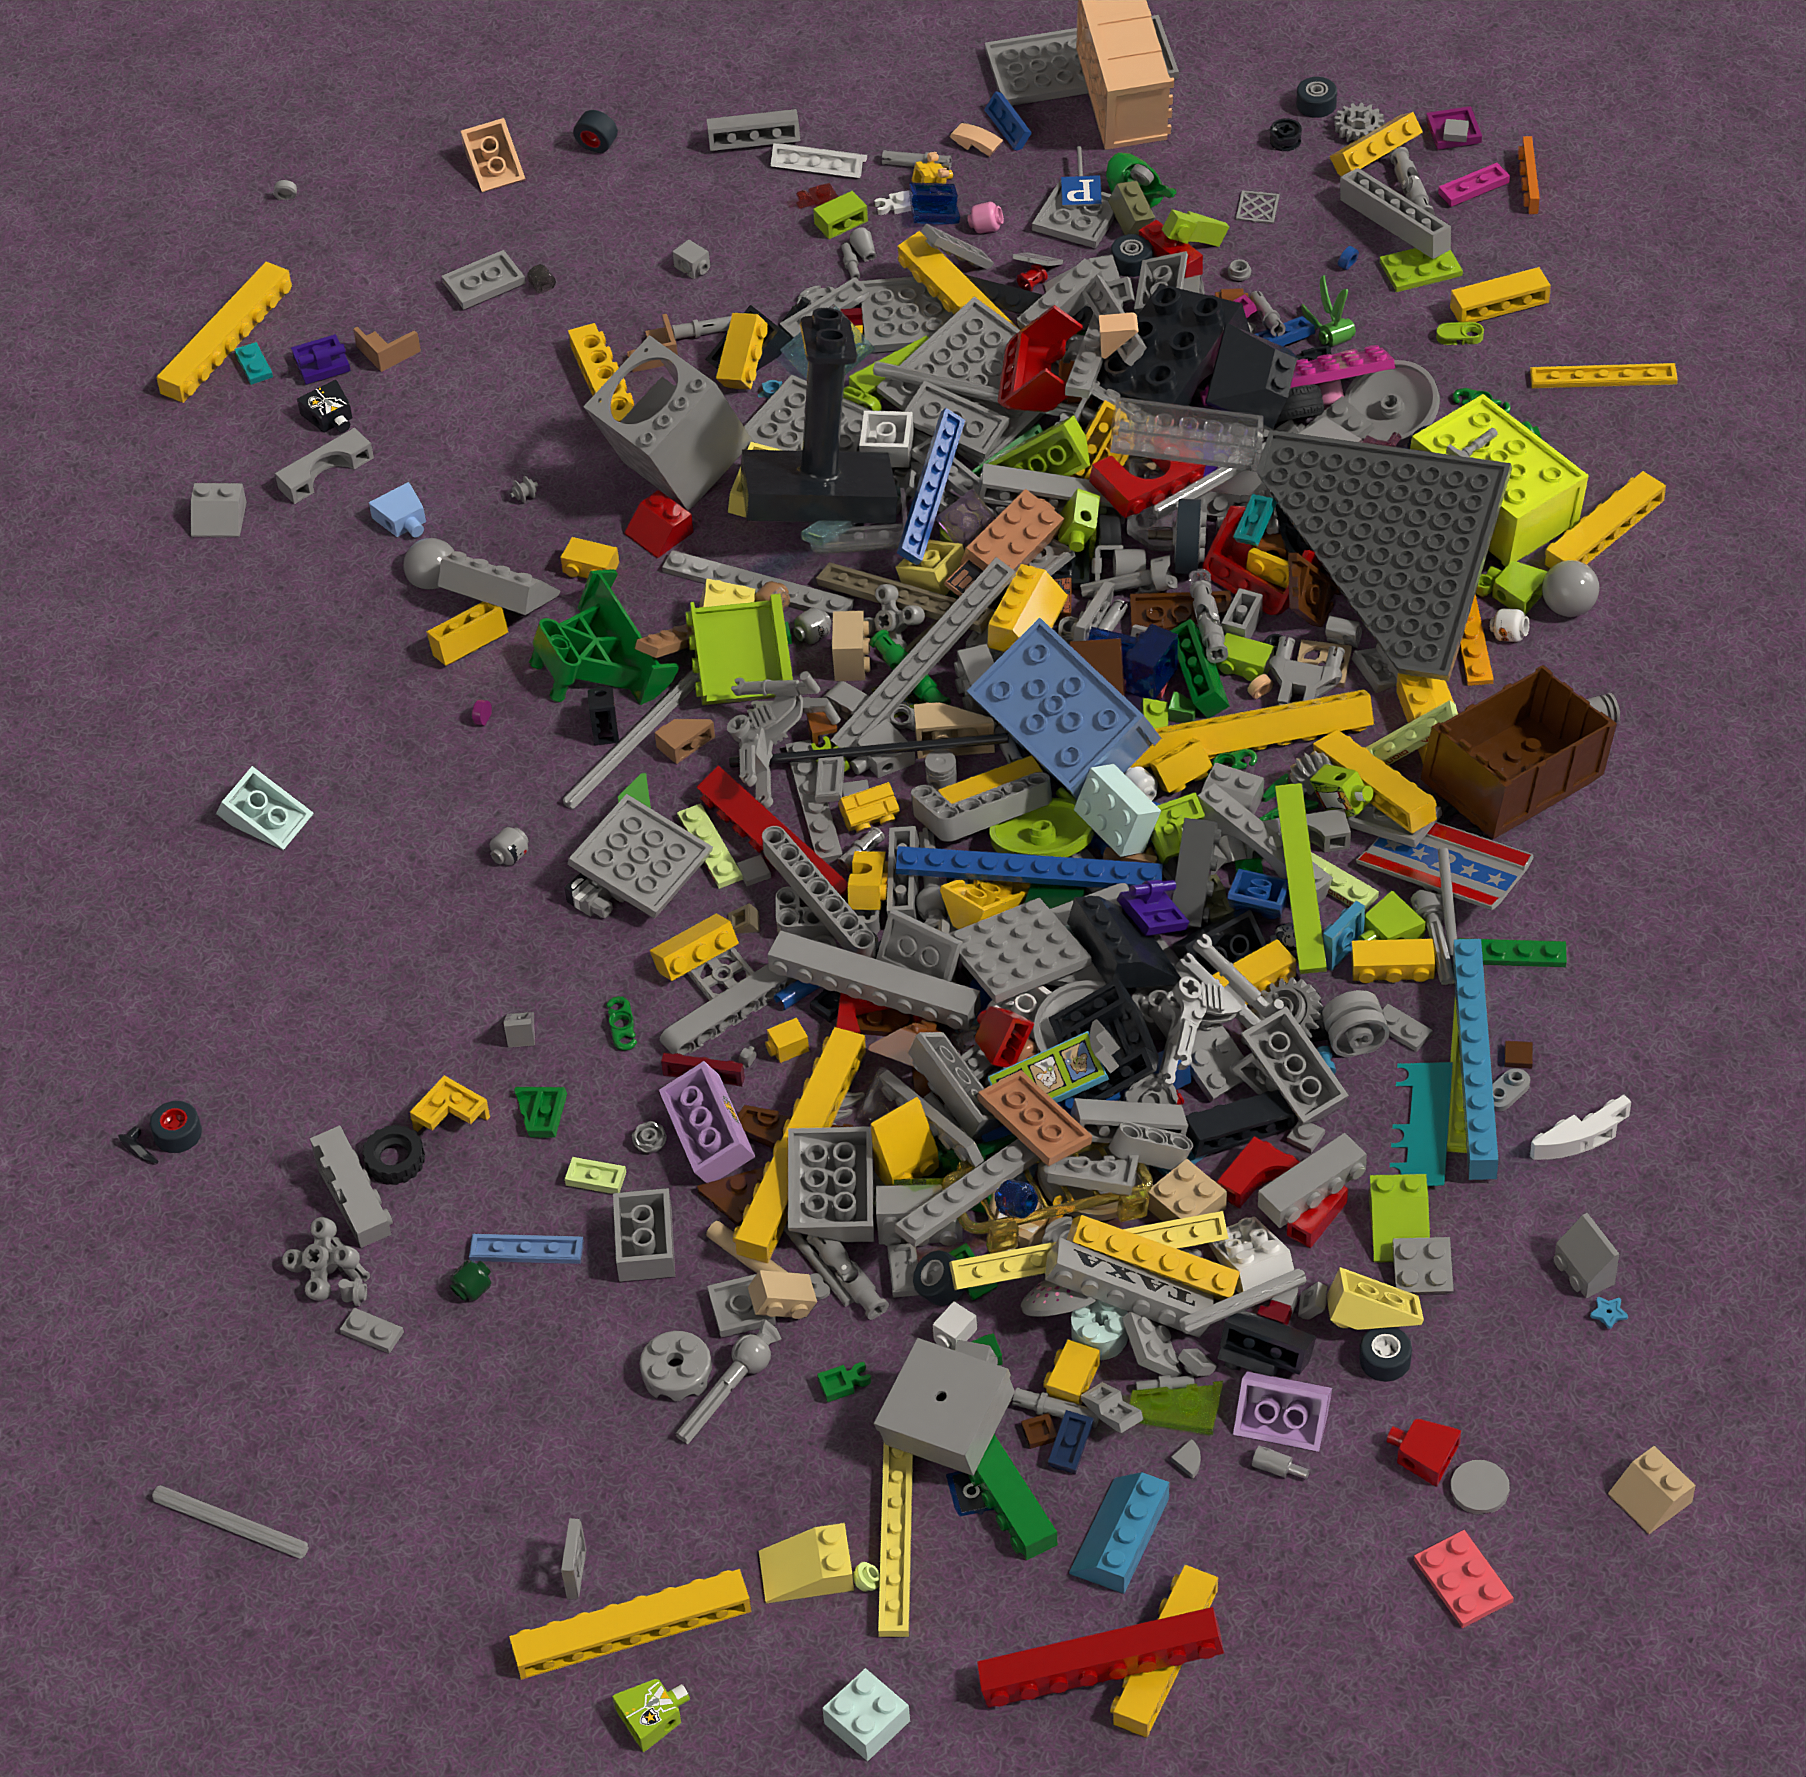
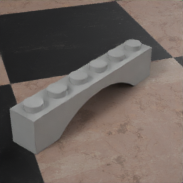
(1245, 826)

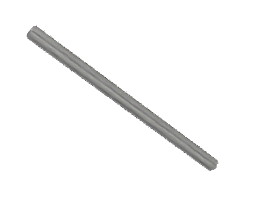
(955, 385)
(631, 740)

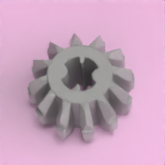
(1306, 768)

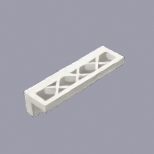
(817, 160)

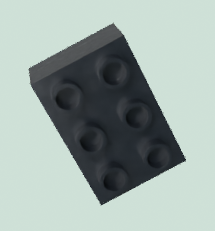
(1181, 344)

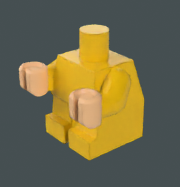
(931, 171)

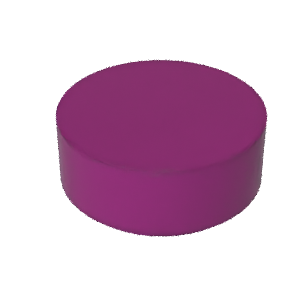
(481, 712)

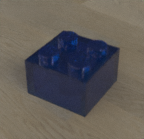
(1151, 662)

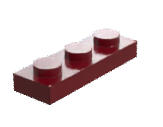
(677, 1064)

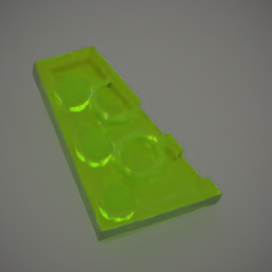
(1182, 1408)

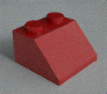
(659, 524)

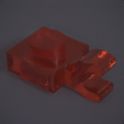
(816, 195)

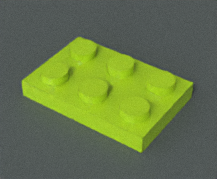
(1415, 269)

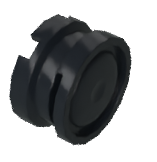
(1285, 134)

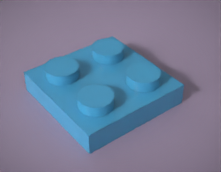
(1340, 935)

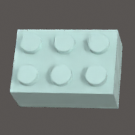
(1117, 810)

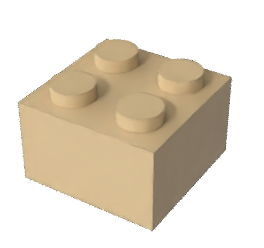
(850, 646)
(1186, 1194)

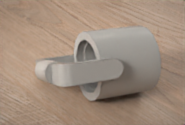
(1124, 560)

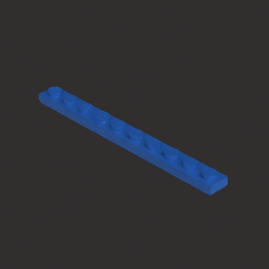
(1023, 868)

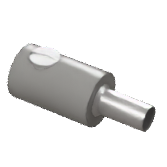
(1277, 1463)

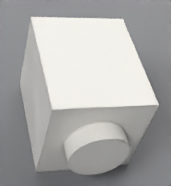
(954, 1325)

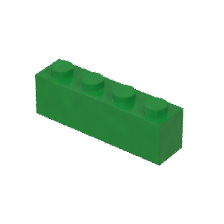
(1199, 673)

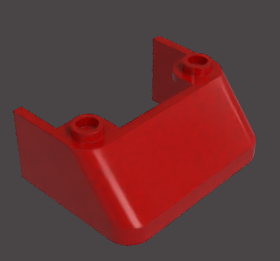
(1027, 362)
(1228, 565)

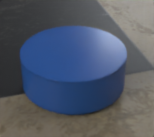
(1348, 257)

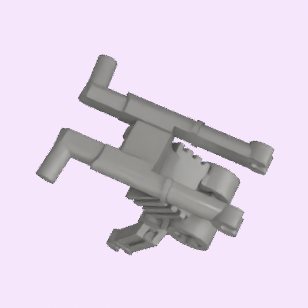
(769, 723)
(1206, 1004)

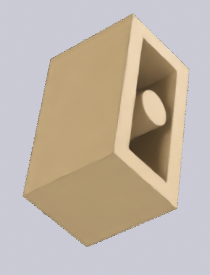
(782, 1294)

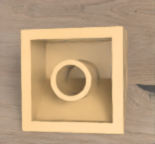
(1652, 1490)

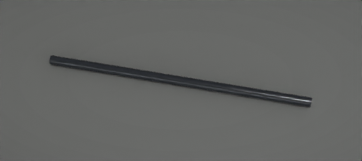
(879, 749)

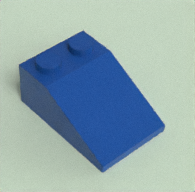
(1259, 893)

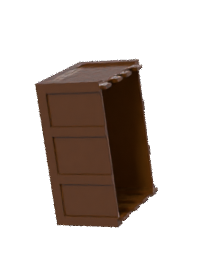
(1518, 752)

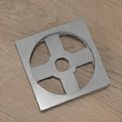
(713, 979)
(573, 1559)

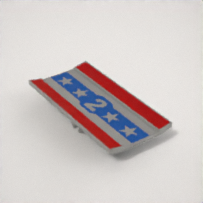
(1479, 867)

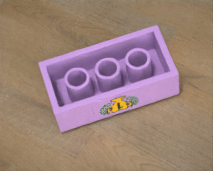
(706, 1123)

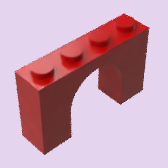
(1133, 494)
(1264, 1163)

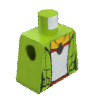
(1341, 789)

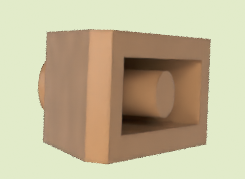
(684, 737)

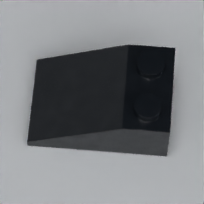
(771, 346)

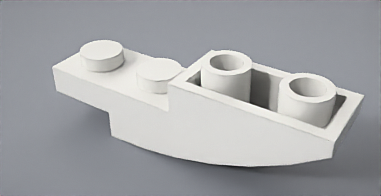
(1577, 1136)

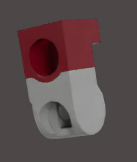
(1280, 1307)

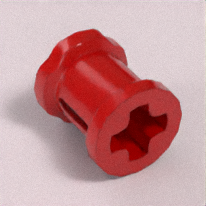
(1032, 277)

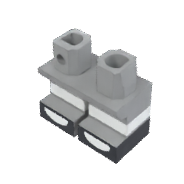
(589, 896)

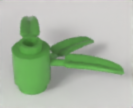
(1338, 330)

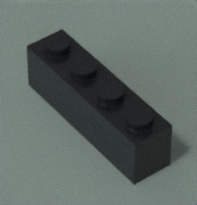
(1239, 1122)

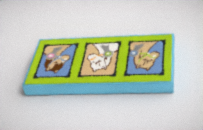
(1061, 1069)

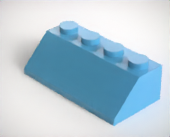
(1121, 1530)

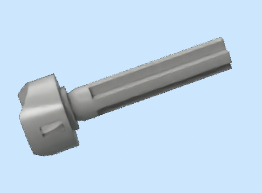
(1158, 575)
(1430, 909)

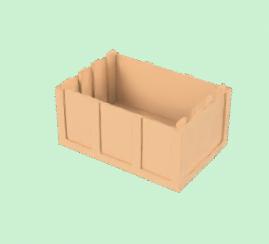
(1124, 71)

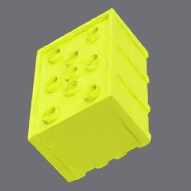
(1543, 487)

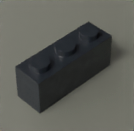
(1268, 1341)

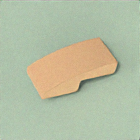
(969, 135)

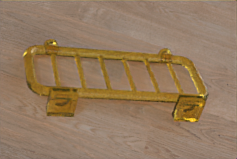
(1004, 1231)

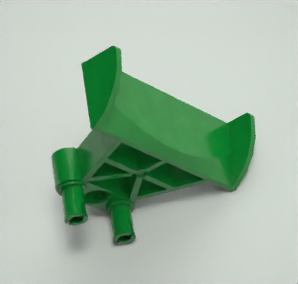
(575, 653)

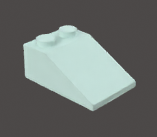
(264, 810)

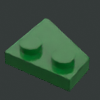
(541, 1109)

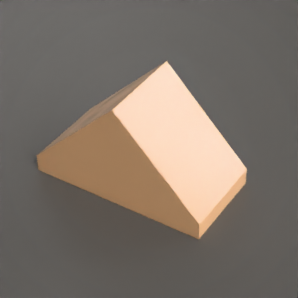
(1115, 331)

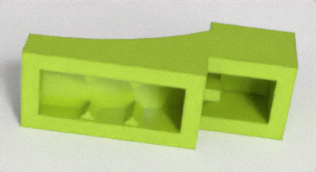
(1194, 228)

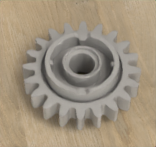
(1300, 1000)

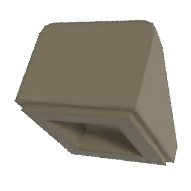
(745, 919)

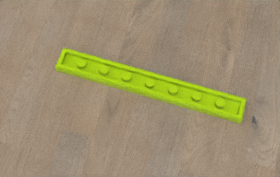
(1300, 879)

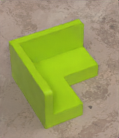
(1168, 828)

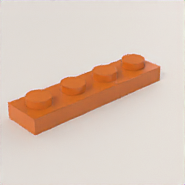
(1529, 181)

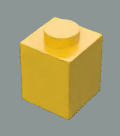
(787, 1040)

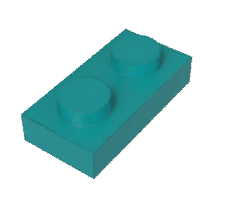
(253, 363)
(1255, 520)

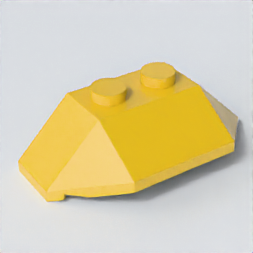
(1099, 439)

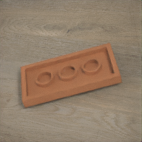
(1034, 1118)

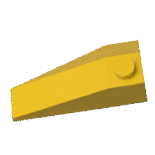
(981, 900)

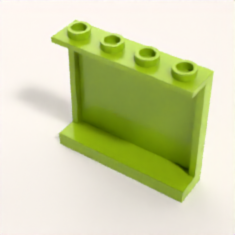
(738, 643)

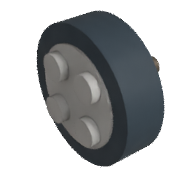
(1187, 535)

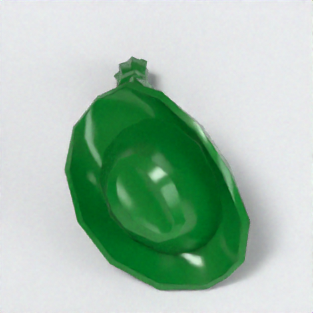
(1119, 172)

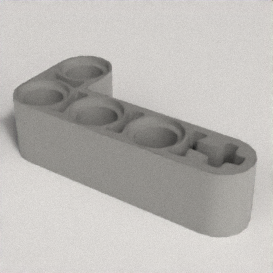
(804, 923)

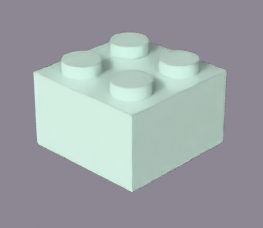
(866, 1714)

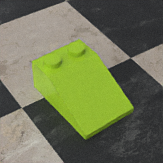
(1397, 1211)

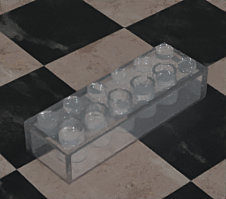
(1186, 434)

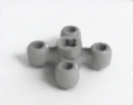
(890, 617)
(320, 1259)

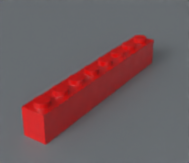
(752, 818)
(1100, 1657)

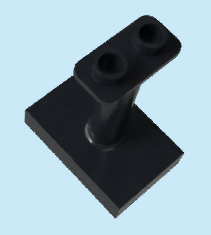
(820, 479)

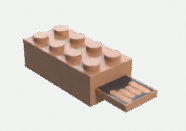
(1012, 537)

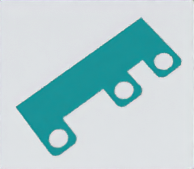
(1429, 1120)

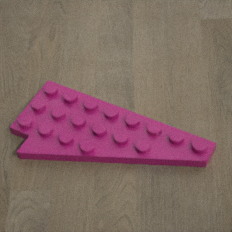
(1337, 366)

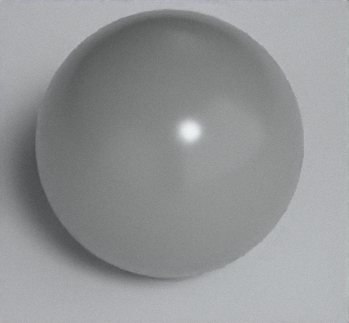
(424, 561)
(1570, 588)

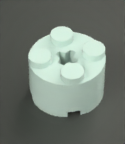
(1100, 1328)

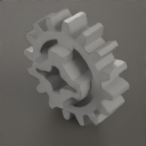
(1358, 120)

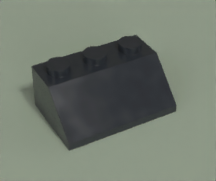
(1231, 935)

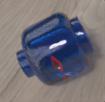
(1016, 1199)

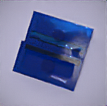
(934, 203)

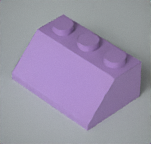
(1282, 1411)

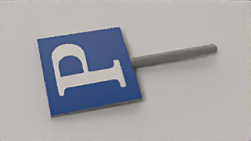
(1081, 189)

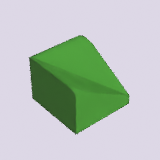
(1181, 709)

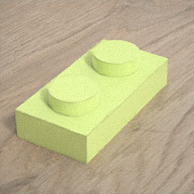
(595, 1175)

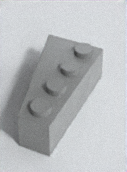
(350, 1187)

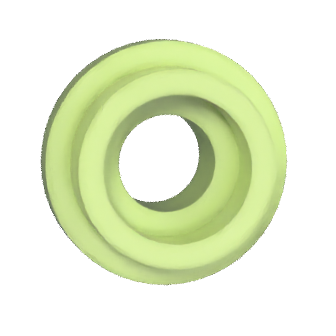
(866, 1577)

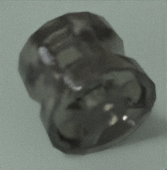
(541, 278)

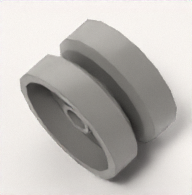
(1355, 1023)

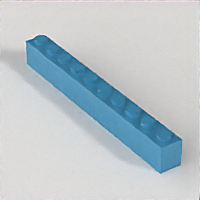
(1475, 1060)

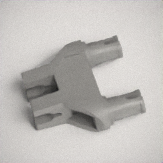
(1303, 677)

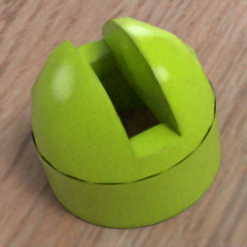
(1485, 585)

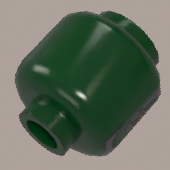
(470, 1280)

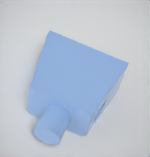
(399, 511)

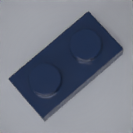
(1070, 1442)

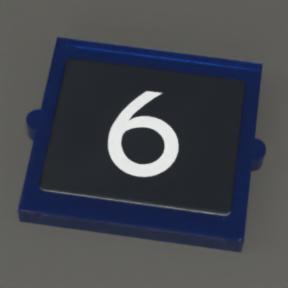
(965, 1496)

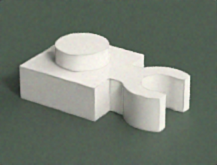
(897, 201)

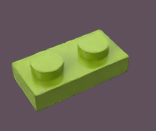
(1155, 712)

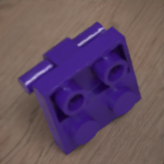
(321, 359)
(1152, 907)

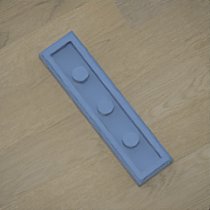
(526, 1248)

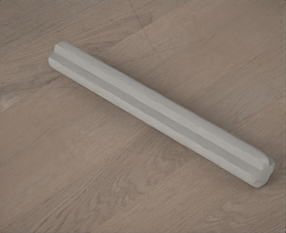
(1242, 1301)

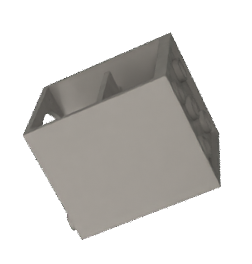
(675, 434)

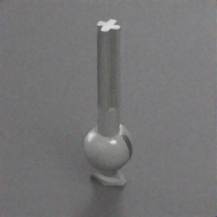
(929, 900)
(750, 1356)

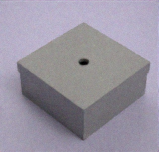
(945, 1406)

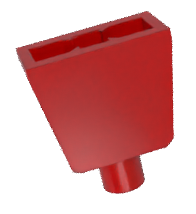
(1002, 1035)
(1425, 1448)

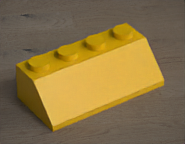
(1028, 597)
(1420, 696)

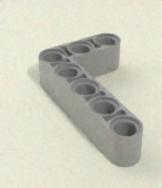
(981, 810)

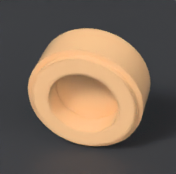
(1260, 686)

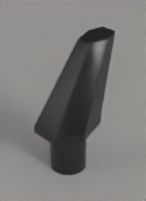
(803, 303)

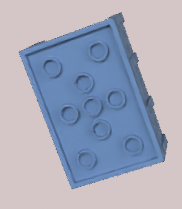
(1061, 708)

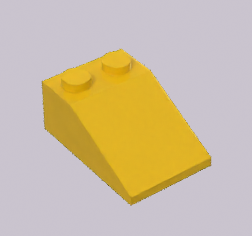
(903, 1144)

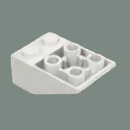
(1253, 1253)

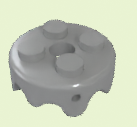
(681, 1380)

